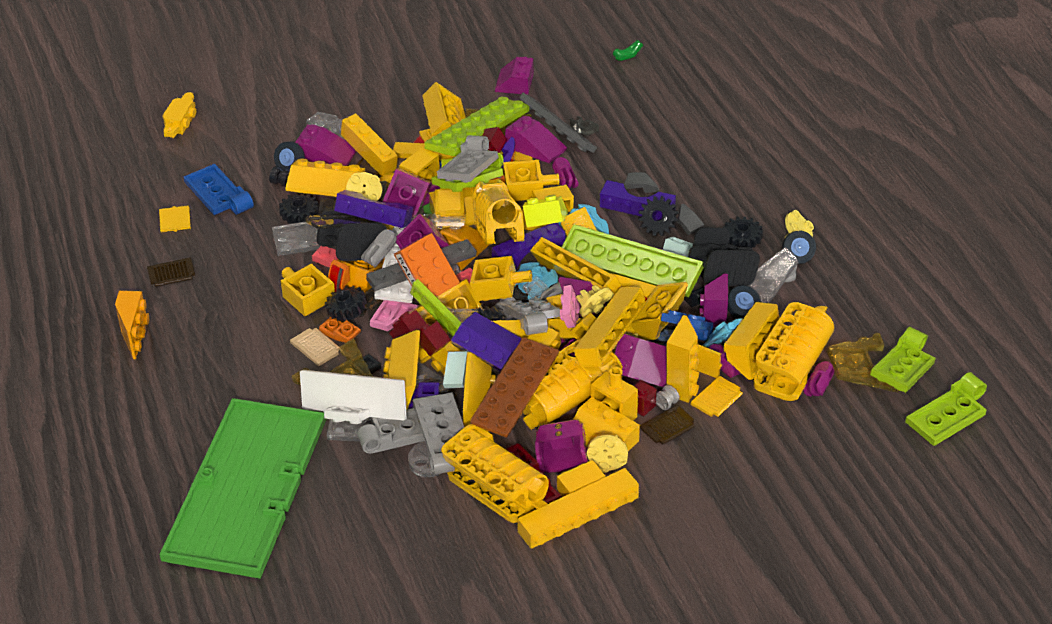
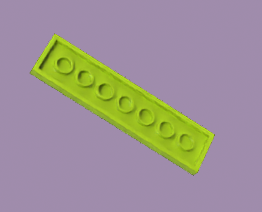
(496, 114)
(632, 258)

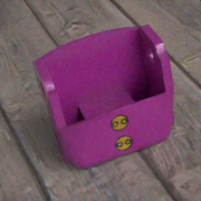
(561, 446)

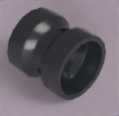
(279, 176)

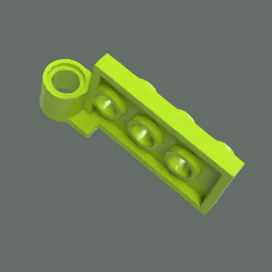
(493, 171)
(905, 362)
(965, 391)

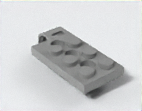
(470, 162)
(532, 314)
(430, 423)
(375, 440)

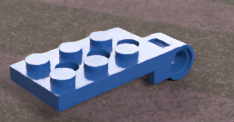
(235, 197)
(701, 327)

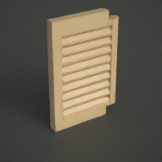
(315, 346)

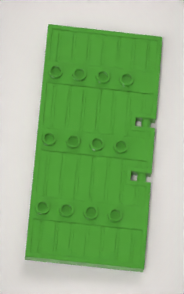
(244, 488)

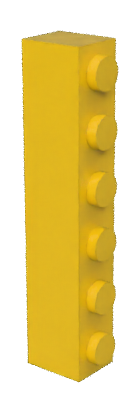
(572, 266)
(610, 326)
(578, 508)

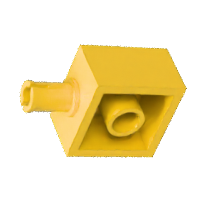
(422, 163)
(525, 176)
(496, 278)
(306, 288)
(616, 393)

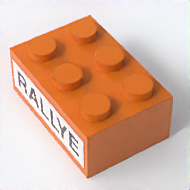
(427, 263)

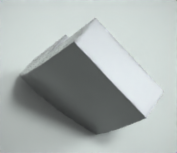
(640, 180)
(689, 220)

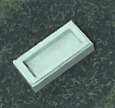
(455, 370)

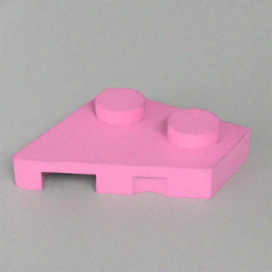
(570, 307)
(389, 313)

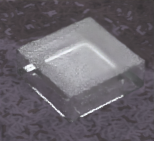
(535, 288)

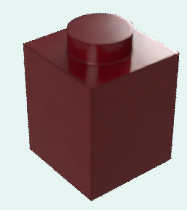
(496, 138)
(646, 397)

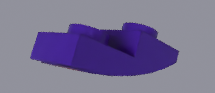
(509, 151)

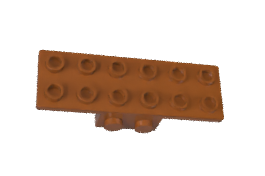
(514, 387)

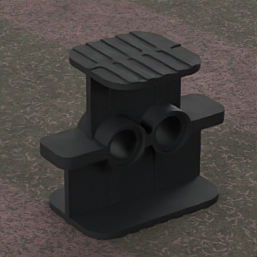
(349, 239)
(720, 258)

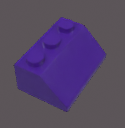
(486, 340)

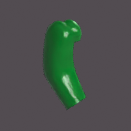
(629, 52)

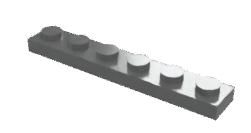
(561, 127)
(394, 274)

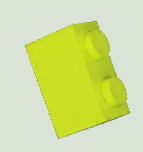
(544, 211)

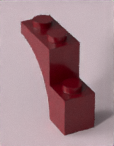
(431, 336)

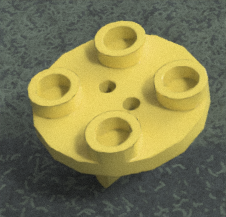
(373, 186)
(796, 222)
(593, 300)
(614, 447)

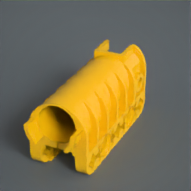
(507, 217)
(793, 352)
(564, 387)
(494, 471)

